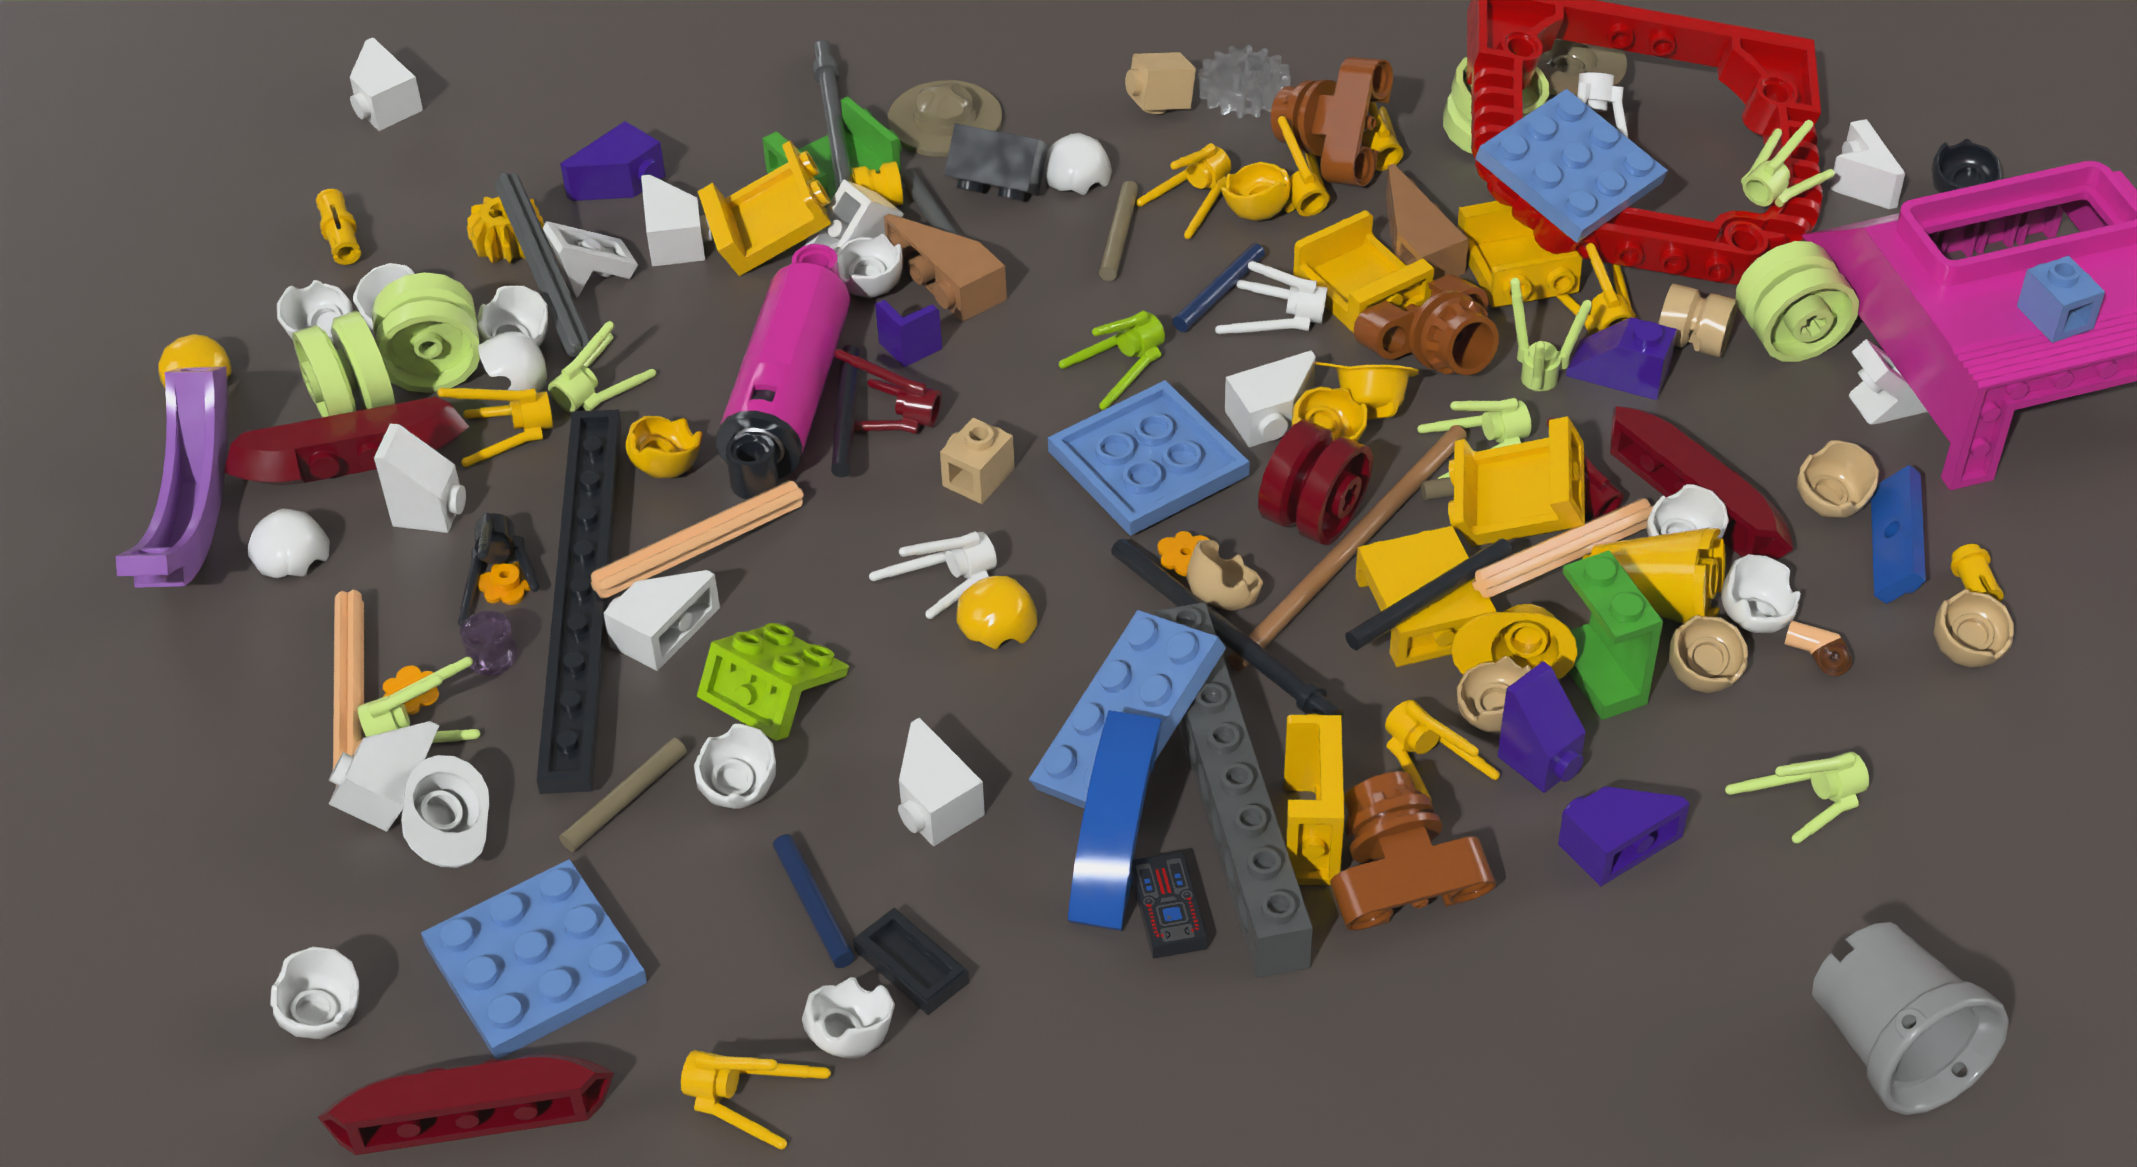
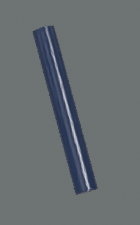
(1217, 288)
(813, 901)

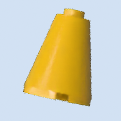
(1674, 570)

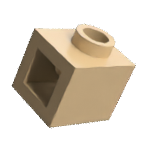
(1160, 81)
(977, 460)

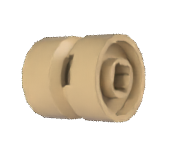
(1699, 320)

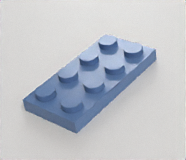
(1148, 673)

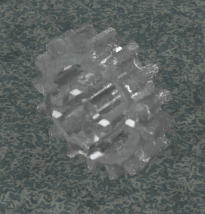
(1242, 80)

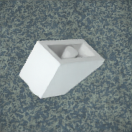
(383, 87)
(854, 214)
(673, 223)
(1263, 397)
(418, 482)
(660, 615)
(376, 774)
(936, 787)

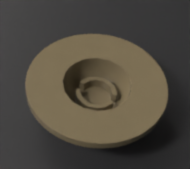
(1569, 58)
(928, 112)

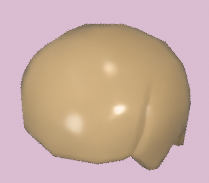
(1838, 479)
(1220, 581)
(1973, 629)
(1708, 654)
(1483, 692)

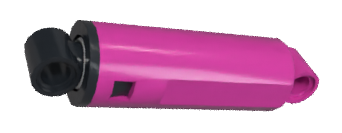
(783, 372)

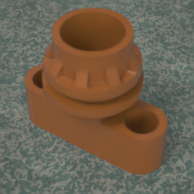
(1332, 116)
(1443, 334)
(1392, 835)

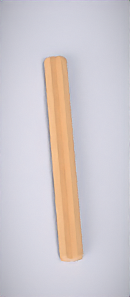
(696, 539)
(1561, 549)
(348, 672)

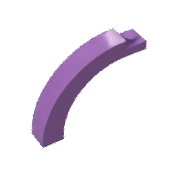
(190, 483)

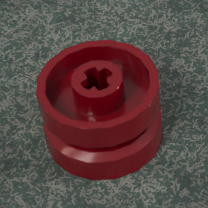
(1315, 482)

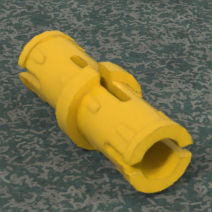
(343, 240)

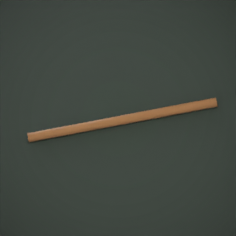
(1347, 547)

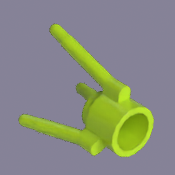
(1136, 337)

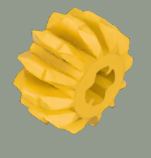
(492, 231)

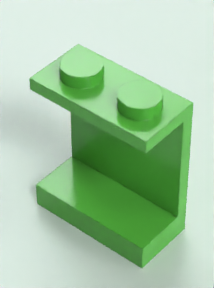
(866, 139)
(1619, 641)

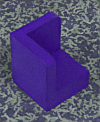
(909, 336)

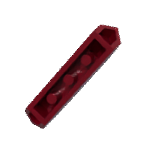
(337, 443)
(1672, 459)
(467, 1102)

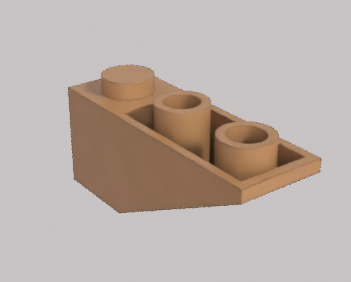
(1422, 229)
(950, 266)

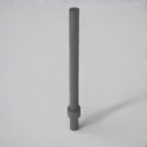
(826, 74)

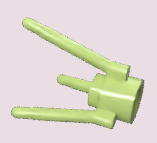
(1769, 179)
(1541, 359)
(577, 382)
(1504, 422)
(391, 714)
(1831, 778)

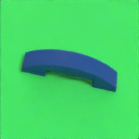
(1112, 820)

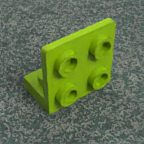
(762, 675)

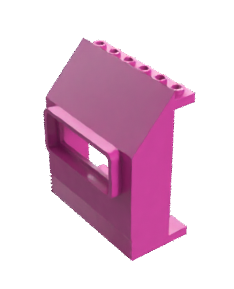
(1958, 321)

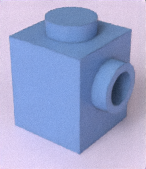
(2060, 299)

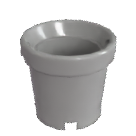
(1909, 1019)

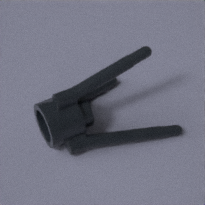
(494, 545)

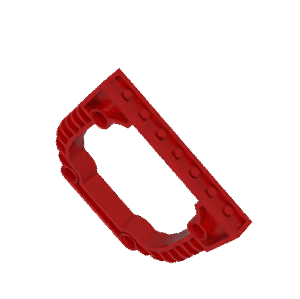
(1763, 68)

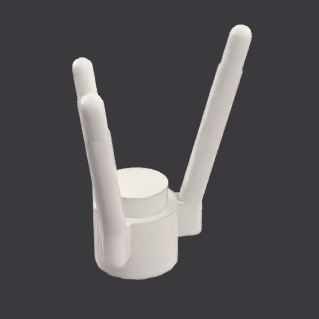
(1597, 91)
(1304, 301)
(965, 556)

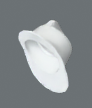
(445, 811)

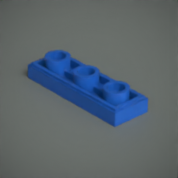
(1898, 535)

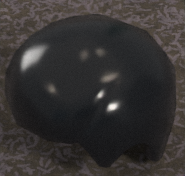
(1964, 166)

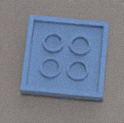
(1571, 165)
(1148, 457)
(533, 959)

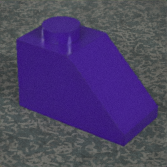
(613, 165)
(1626, 357)
(1541, 730)
(1620, 829)

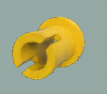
(1973, 568)

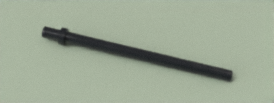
(1309, 697)

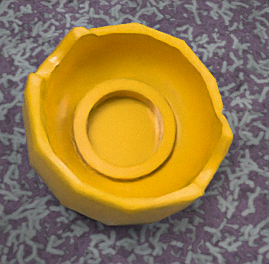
(1257, 191)
(193, 352)
(1332, 410)
(662, 446)
(996, 611)

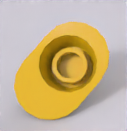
(1375, 385)
(1521, 632)

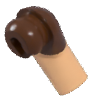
(1824, 646)

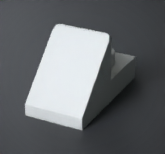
(1867, 168)
(583, 251)
(1884, 391)

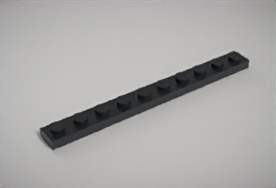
(577, 616)

